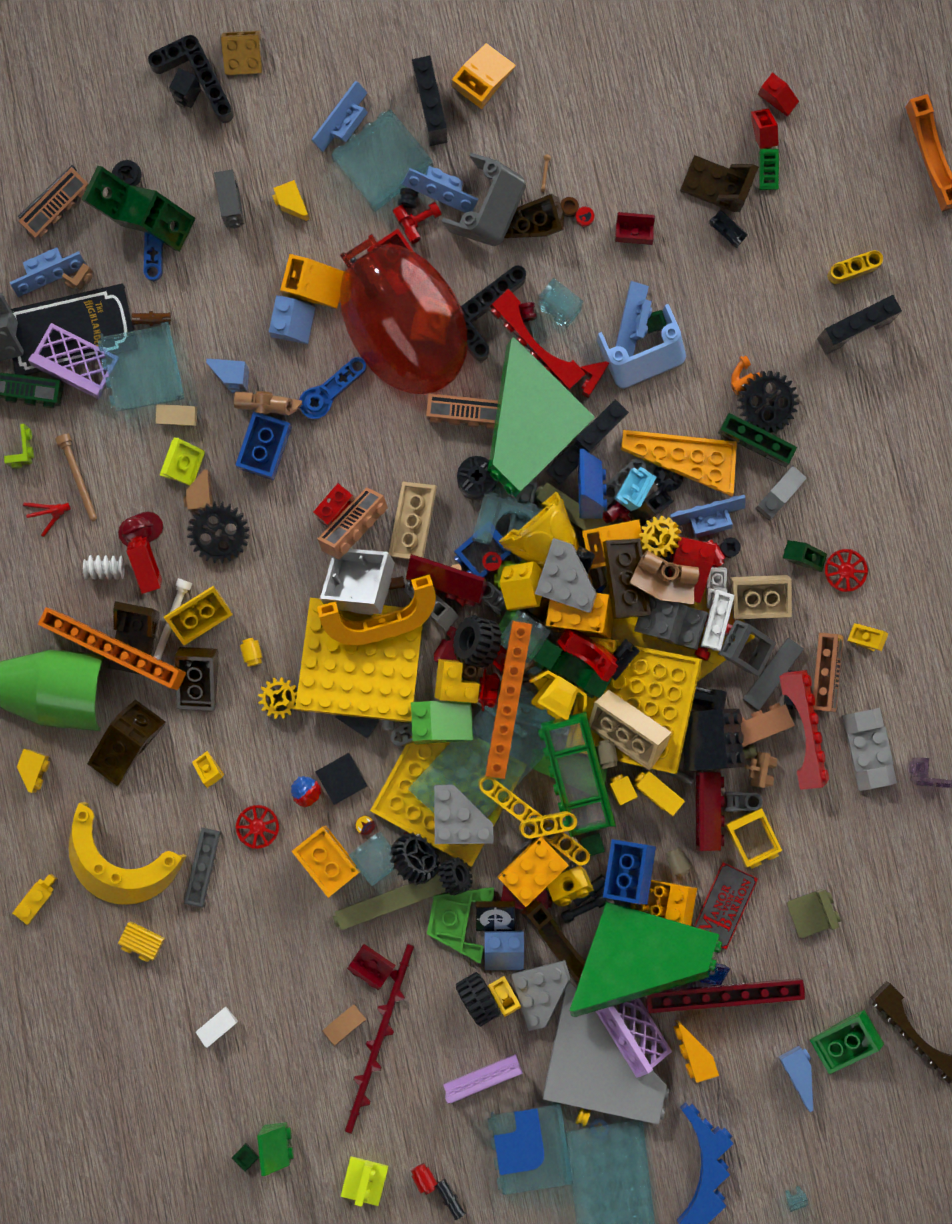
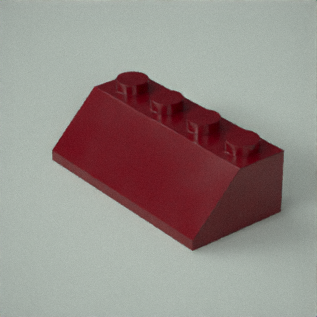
(448, 580)
(709, 811)

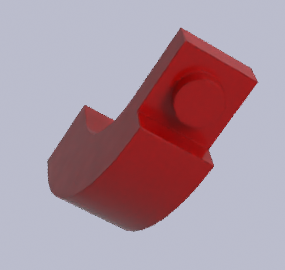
(589, 651)

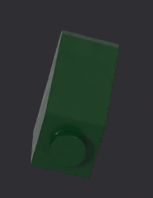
(804, 555)

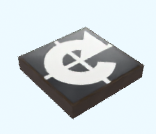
(495, 916)

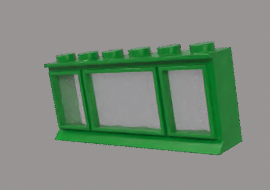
(577, 773)

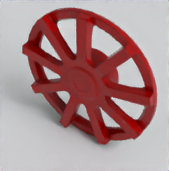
(846, 570)
(257, 826)

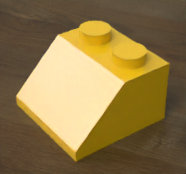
(520, 584)

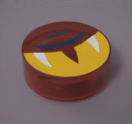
(365, 825)

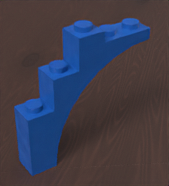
(706, 1202)

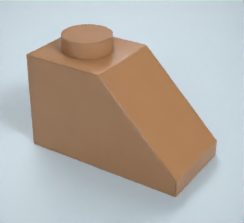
(199, 493)

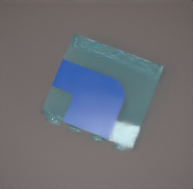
(530, 1149)

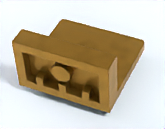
(241, 52)

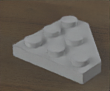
(566, 578)
(459, 819)
(541, 992)

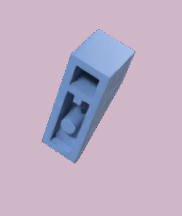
(799, 1071)

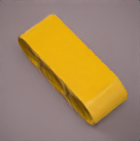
(861, 260)
(557, 827)

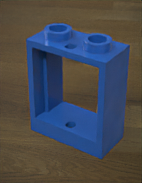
(461, 559)

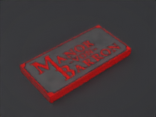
(726, 902)

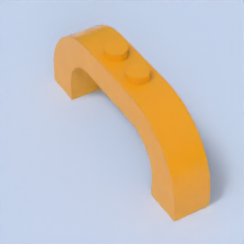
(381, 626)

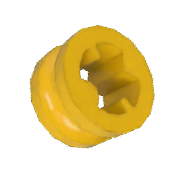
(583, 1117)

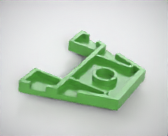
(450, 919)

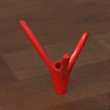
(55, 510)

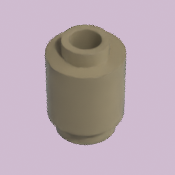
(607, 754)
(678, 862)

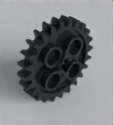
(757, 388)
(225, 516)

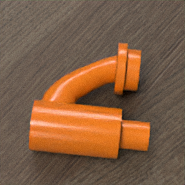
(736, 382)

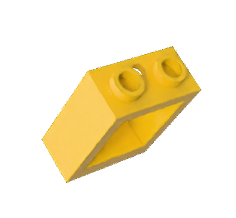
(658, 792)
(745, 819)

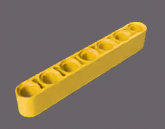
(527, 812)

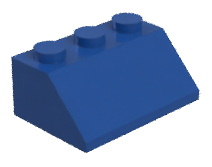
(591, 486)

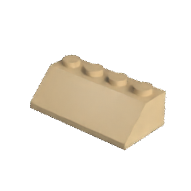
(629, 729)

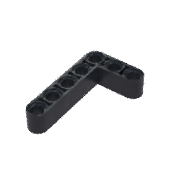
(201, 71)
(483, 307)

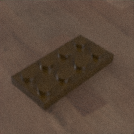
(621, 562)

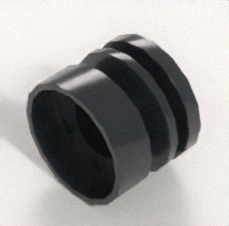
(467, 484)

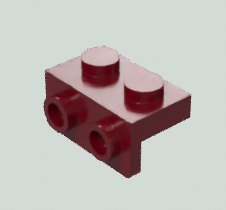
(634, 228)
(371, 967)

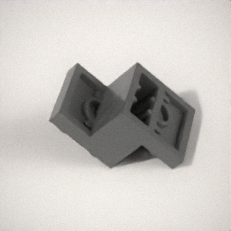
(9, 343)
(673, 623)

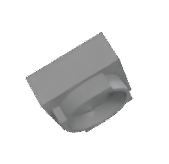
(359, 581)

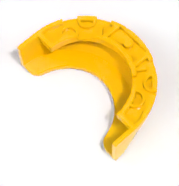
(112, 882)

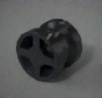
(408, 198)
(728, 549)

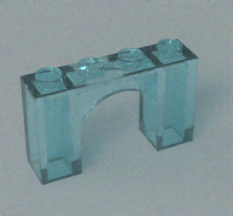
(493, 509)

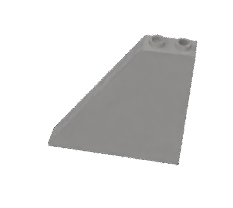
(593, 1074)

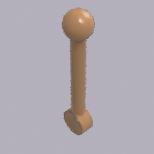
(547, 158)

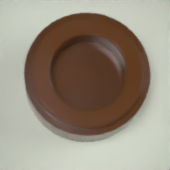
(569, 206)

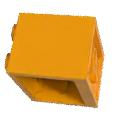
(594, 624)
(326, 861)
(532, 871)

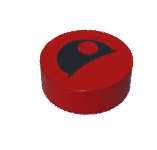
(584, 216)
(491, 561)

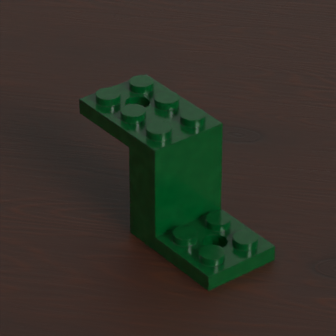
(138, 208)

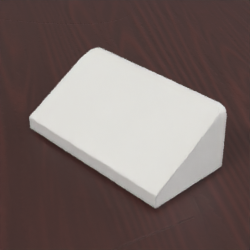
(216, 1027)

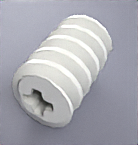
(102, 568)

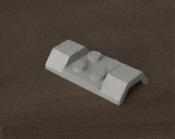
(869, 749)

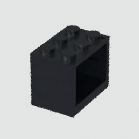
(714, 740)

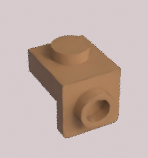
(81, 278)

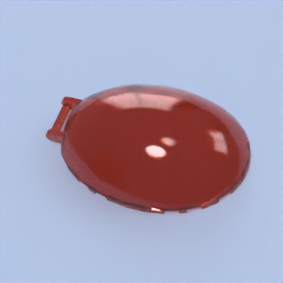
(402, 317)

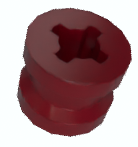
(527, 311)

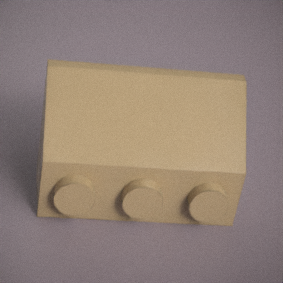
(761, 596)

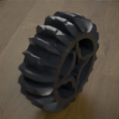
(414, 858)

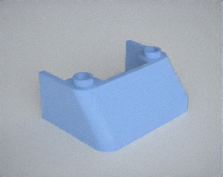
(649, 363)

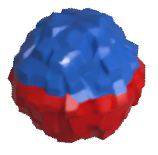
(305, 791)

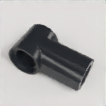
(711, 698)

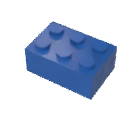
(263, 445)
(629, 871)

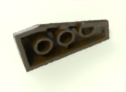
(537, 218)

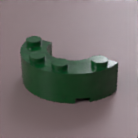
(571, 667)

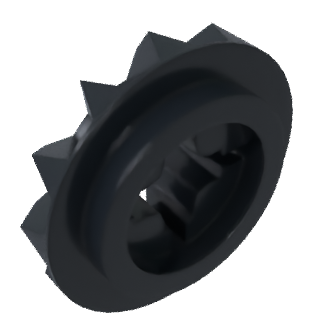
(126, 166)
(667, 485)

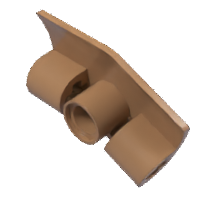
(265, 402)
(651, 578)

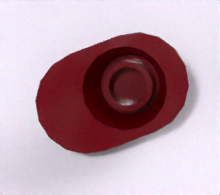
(144, 524)

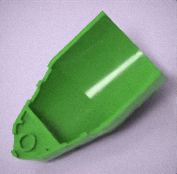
(52, 688)

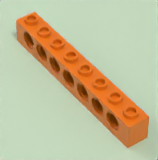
(112, 648)
(508, 699)

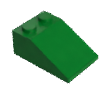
(847, 1042)
(274, 1147)

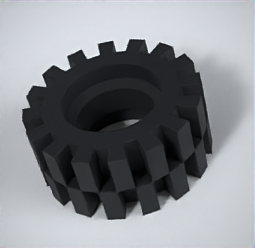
(455, 876)

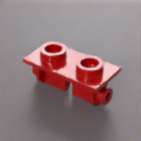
(486, 696)

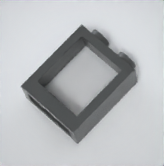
(229, 198)
(731, 650)

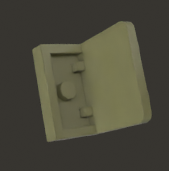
(813, 913)

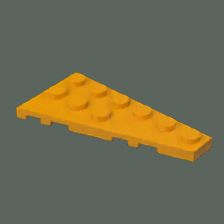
(698, 459)

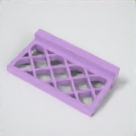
(61, 372)
(625, 1039)
(482, 1079)

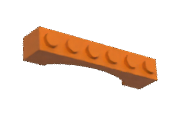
(923, 124)

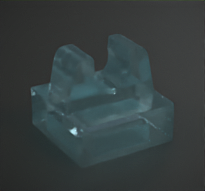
(798, 1201)

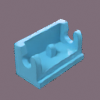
(635, 488)

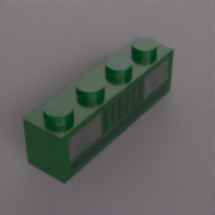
(31, 390)
(757, 440)

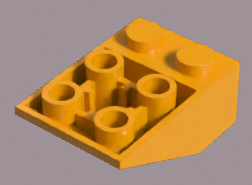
(482, 75)
(311, 281)
(595, 537)
(669, 901)
(700, 1061)

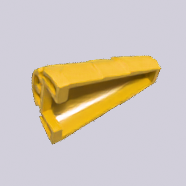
(535, 537)

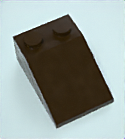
(200, 682)

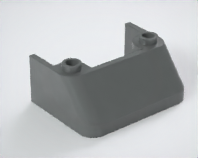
(498, 208)

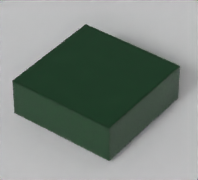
(656, 322)
(593, 844)
(245, 1157)

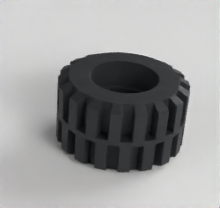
(477, 641)
(478, 999)

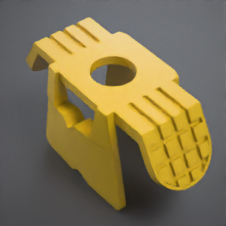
(557, 696)

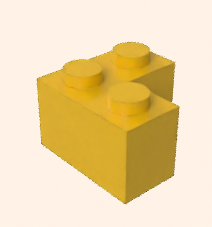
(451, 687)

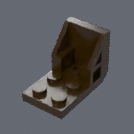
(719, 184)
(135, 627)
(124, 741)

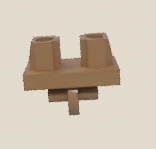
(759, 769)

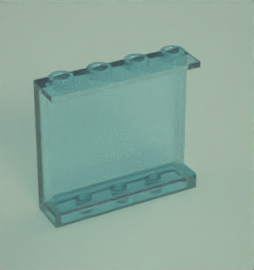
(381, 158)
(141, 368)

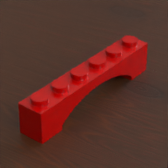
(508, 310)
(797, 688)

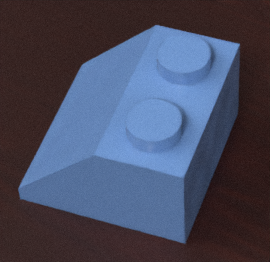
(291, 320)
(231, 373)
(504, 950)

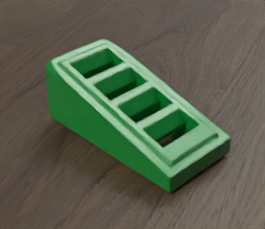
(775, 161)

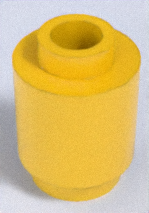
(251, 652)

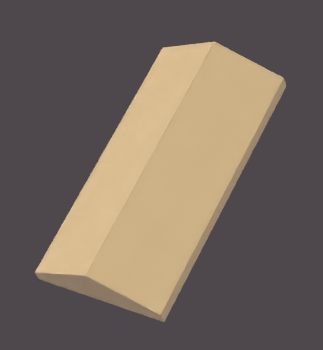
(412, 520)

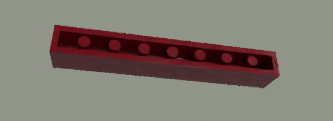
(725, 995)

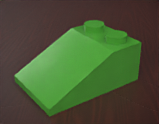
(441, 722)

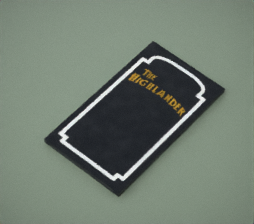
(82, 314)

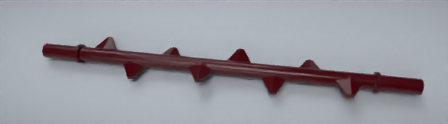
(375, 1045)

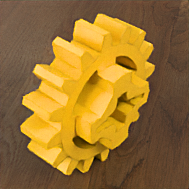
(659, 536)
(274, 706)

